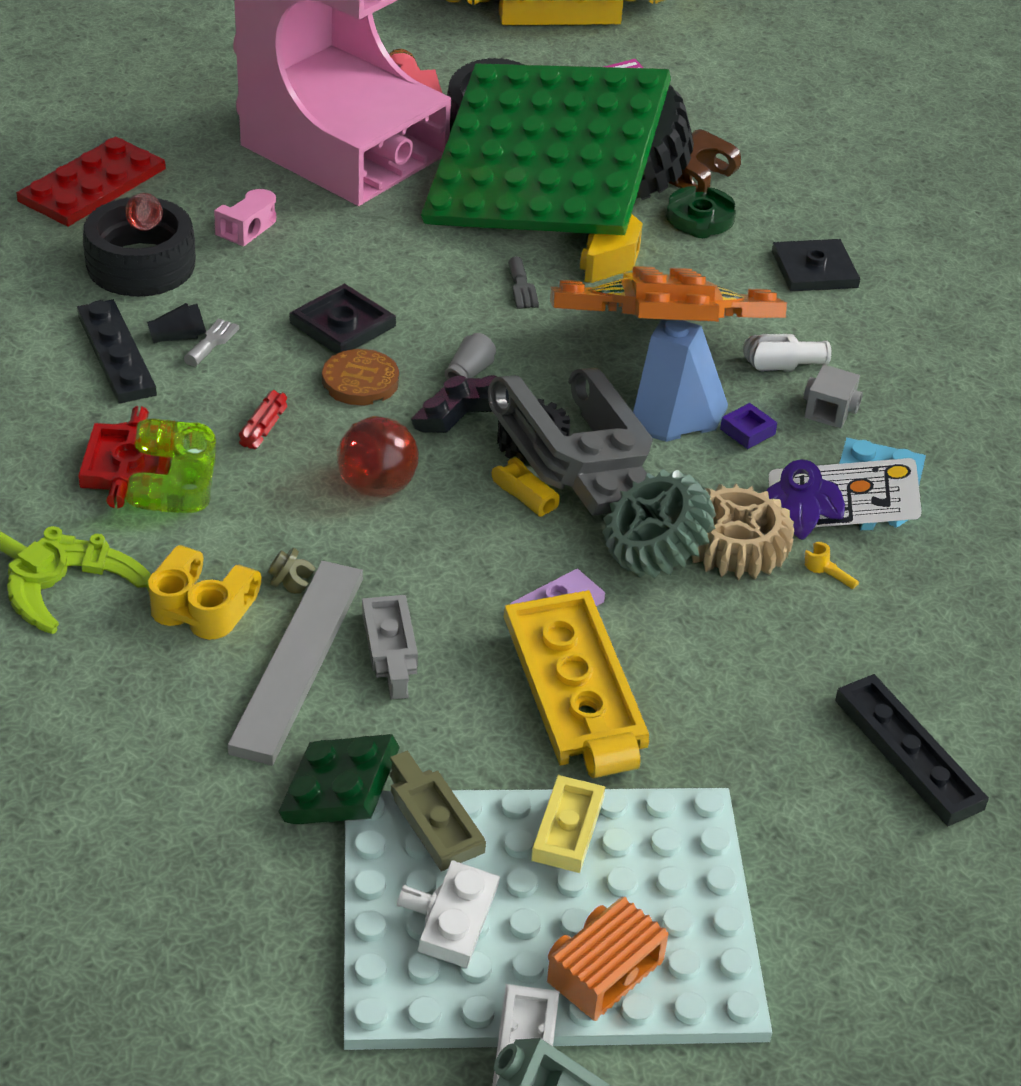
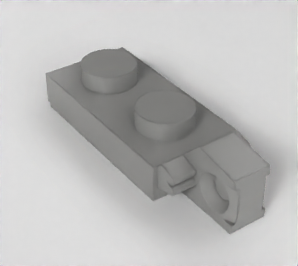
(391, 641)

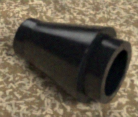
(178, 324)

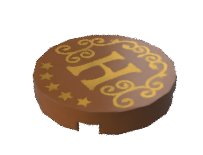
(360, 376)

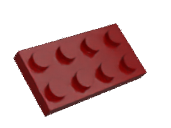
(90, 181)

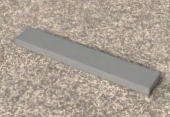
(295, 664)

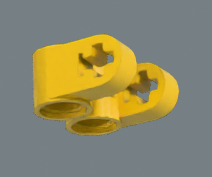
(208, 606)

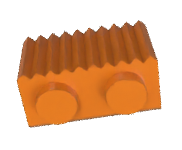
(606, 957)

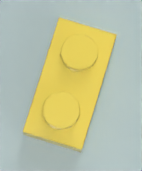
(568, 824)

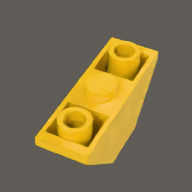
(611, 254)

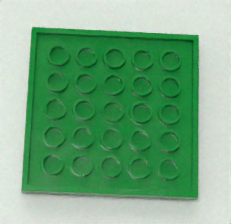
(548, 148)

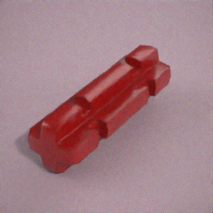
(263, 419)

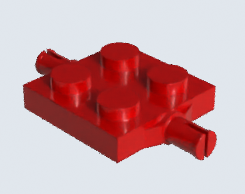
(114, 458)

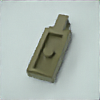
(434, 813)

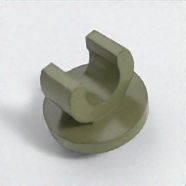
(289, 570)

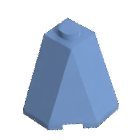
(679, 383)

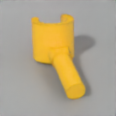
(820, 562)

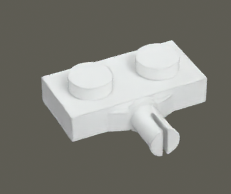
(453, 912)

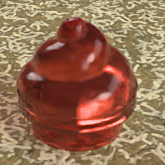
(143, 211)

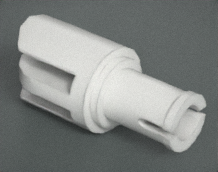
(784, 352)

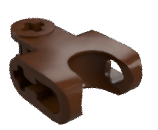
(704, 160)

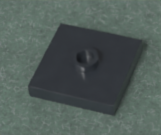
(815, 265)
(342, 319)

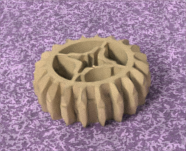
(739, 537)

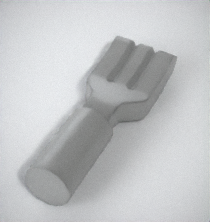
(218, 334)

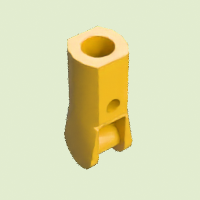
(526, 487)

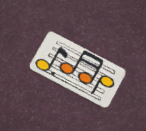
(870, 490)

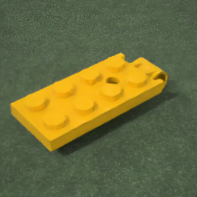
(575, 666)

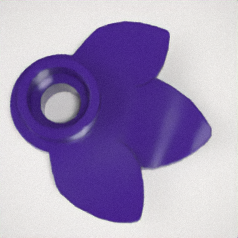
(807, 500)

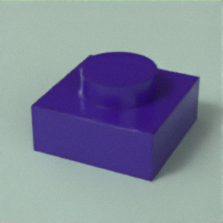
(748, 425)

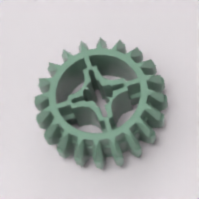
(659, 523)

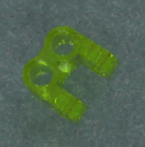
(174, 440)

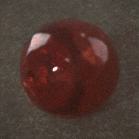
(377, 456)

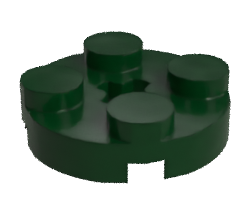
(701, 212)

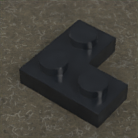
(452, 403)

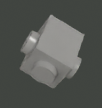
(832, 396)

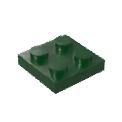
(339, 780)

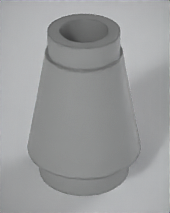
(472, 356)

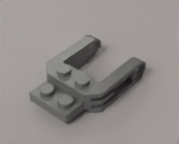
(591, 462)

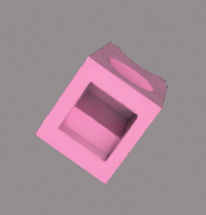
(247, 218)

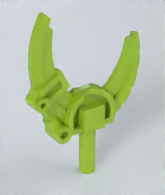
(47, 563)

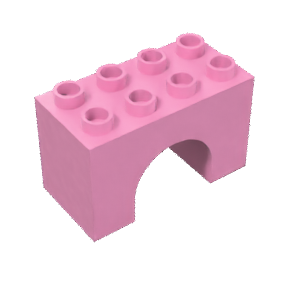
(331, 98)

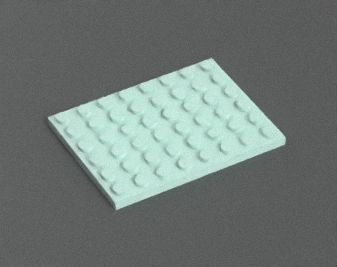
(657, 847)

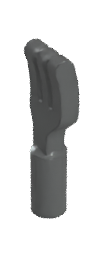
(523, 292)

